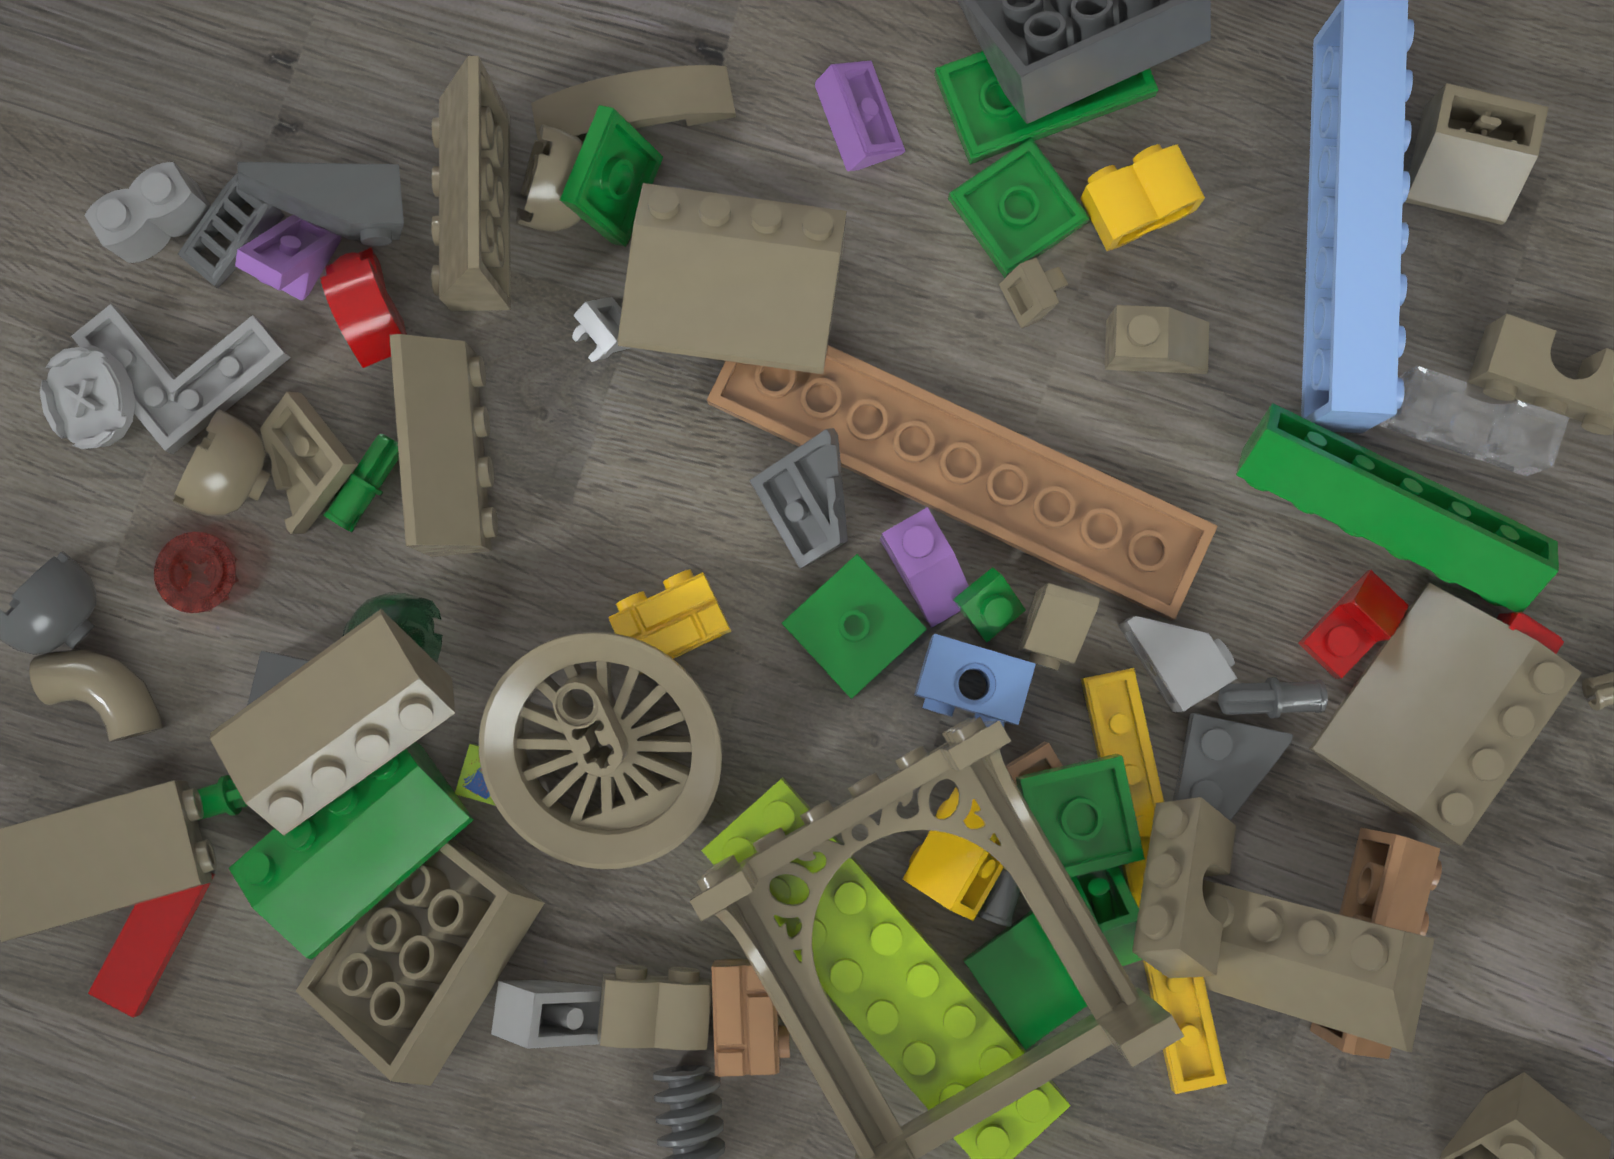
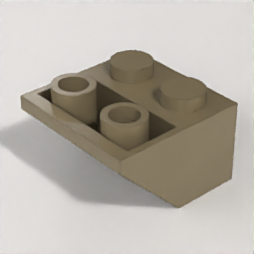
(1474, 152)
(1525, 1123)

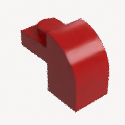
(362, 305)

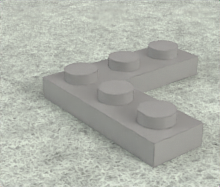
(184, 405)

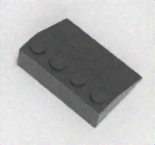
(1070, 49)

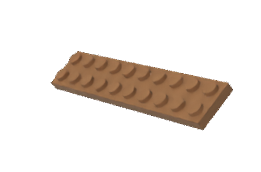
(979, 475)

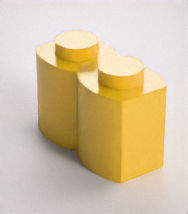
(1141, 196)

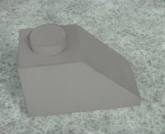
(1180, 660)
(546, 1013)

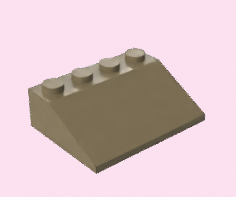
(472, 194)
(732, 278)
(1445, 714)
(421, 962)

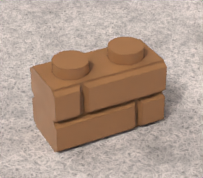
(745, 1022)

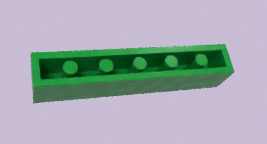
(1398, 509)

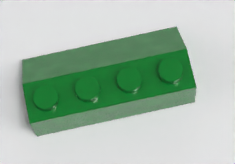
(351, 851)

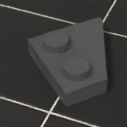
(1226, 761)

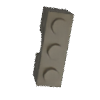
(1518, 365)
(1173, 922)

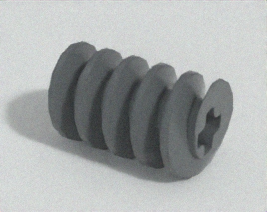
(690, 1112)

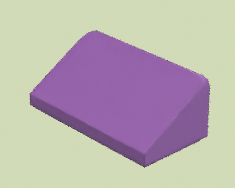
(858, 114)

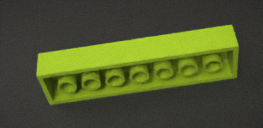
(896, 985)

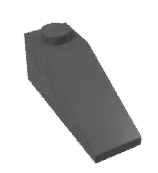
(339, 197)

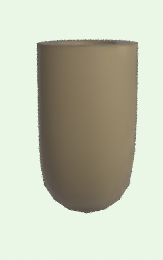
(103, 684)

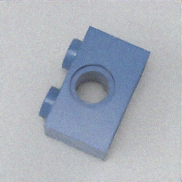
(1005, 679)

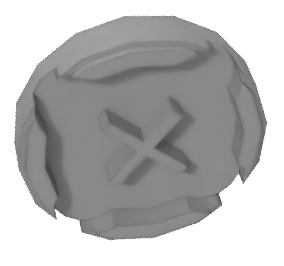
(88, 397)

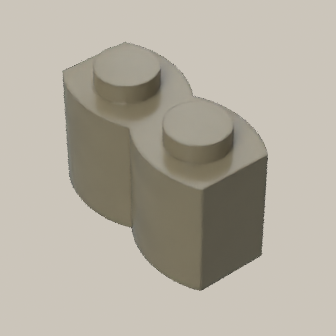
(654, 1009)

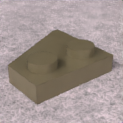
(304, 459)

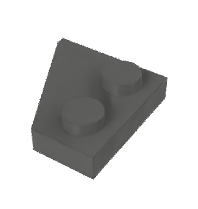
(807, 498)

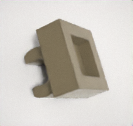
(1032, 291)

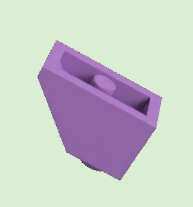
(926, 565)

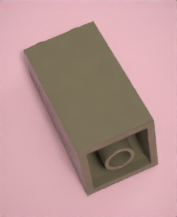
(101, 858)

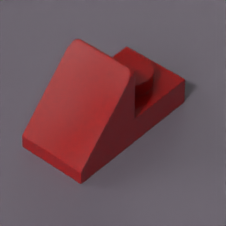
(1354, 624)

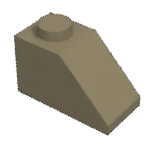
(1156, 340)
(1057, 625)

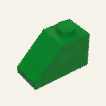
(1112, 908)

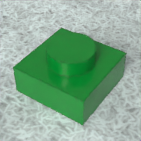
(989, 604)

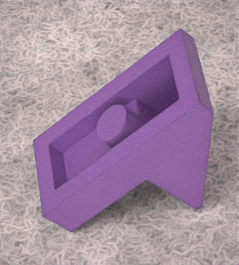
(289, 255)

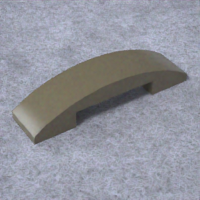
(641, 98)

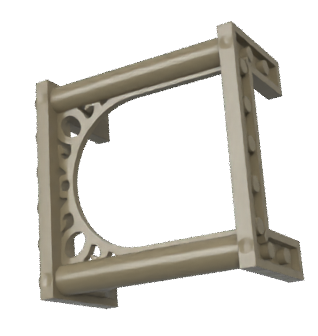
(973, 761)

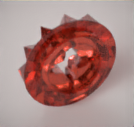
(172, 574)

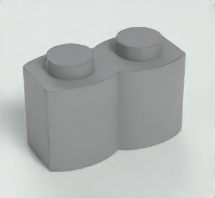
(144, 218)

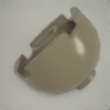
(546, 179)
(223, 469)

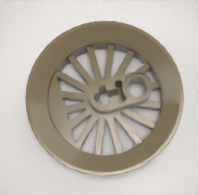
(620, 831)

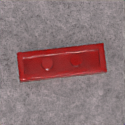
(145, 950)

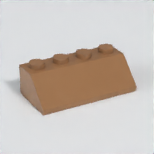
(1389, 888)

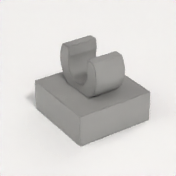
(601, 322)

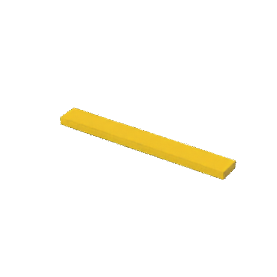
(1122, 729)

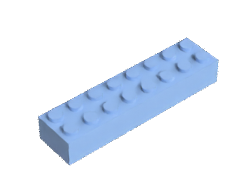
(1357, 216)

